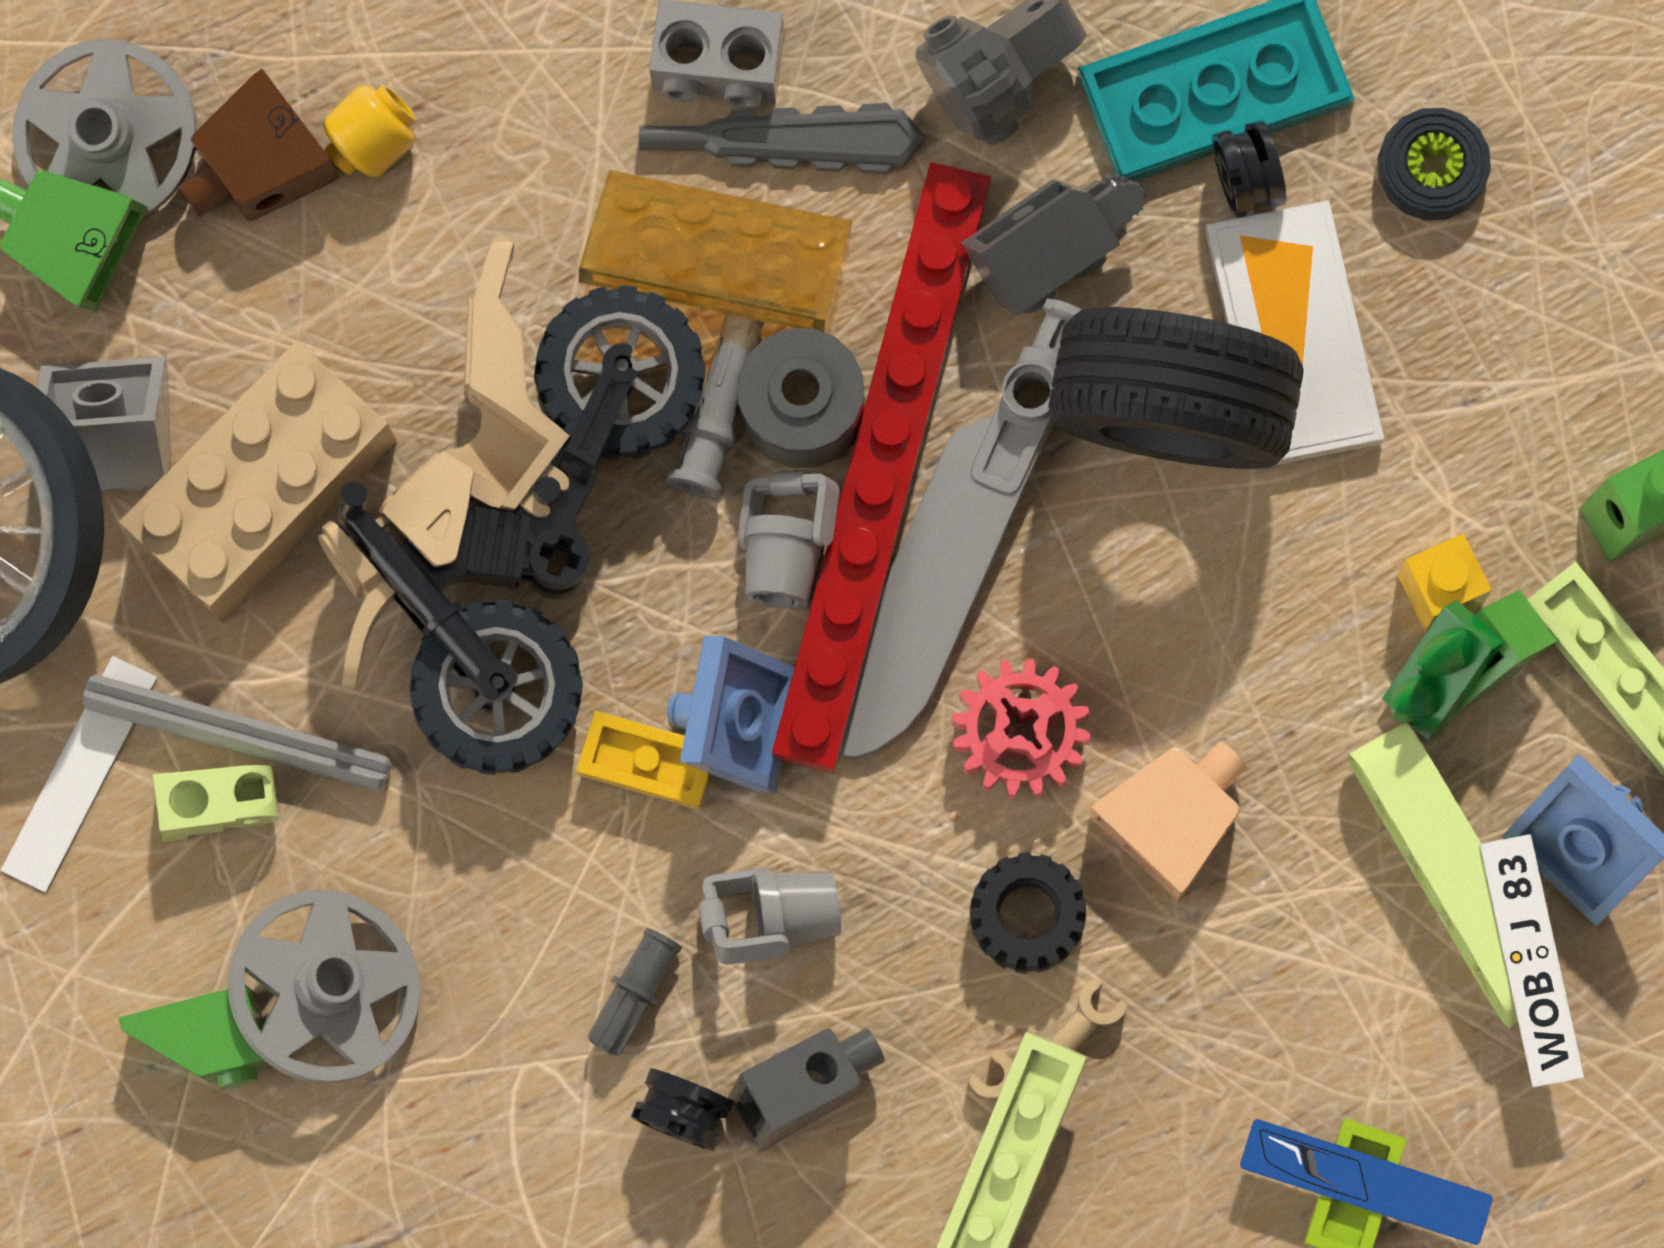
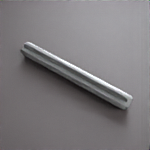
(236, 732)

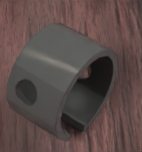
(805, 433)

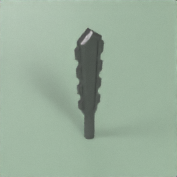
(827, 138)

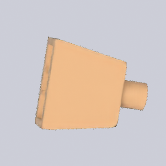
(1173, 814)

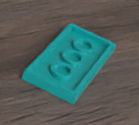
(1174, 93)

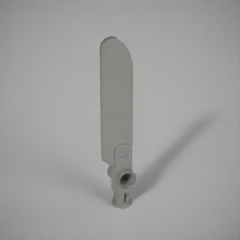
(951, 549)

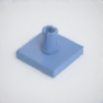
(733, 714)
(1590, 839)

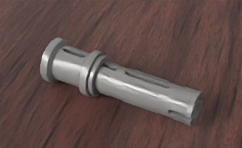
(711, 429)

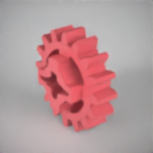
(1042, 711)

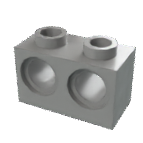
(721, 36)

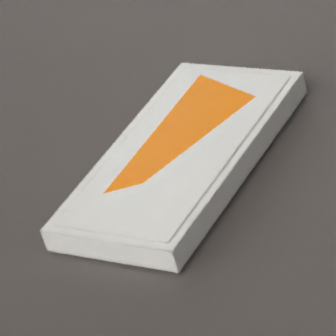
(1290, 282)

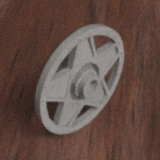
(105, 126)
(323, 986)

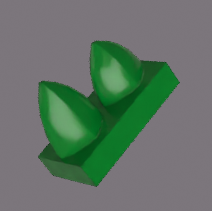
(1442, 670)

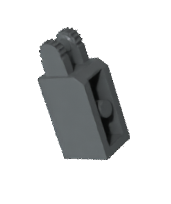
(1051, 239)

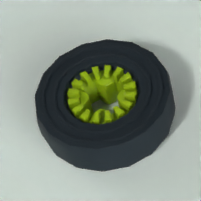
(1437, 133)

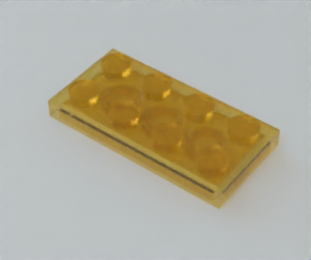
(716, 251)

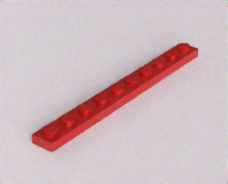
(881, 470)

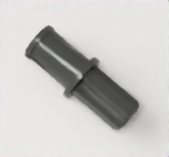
(633, 992)

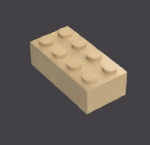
(258, 480)

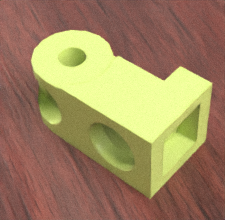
(214, 800)

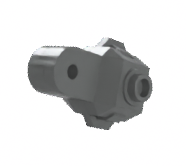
(988, 72)

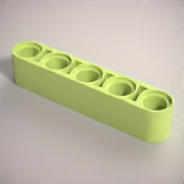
(1439, 852)

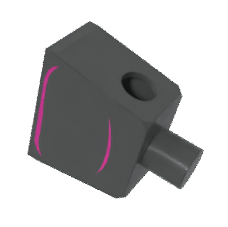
(782, 1098)

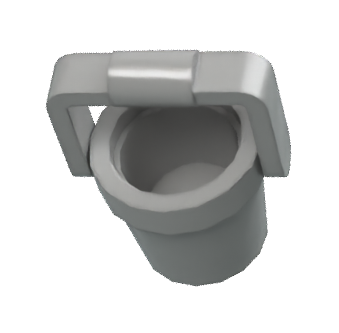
(782, 548)
(788, 912)

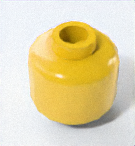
(369, 130)

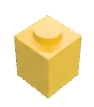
(1443, 576)

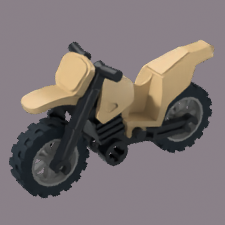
(506, 507)

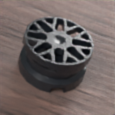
(1249, 169)
(682, 1109)

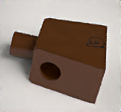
(256, 154)

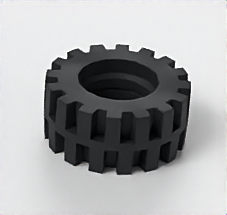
(1034, 872)

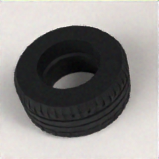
(1176, 387)

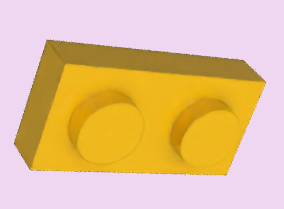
(640, 761)

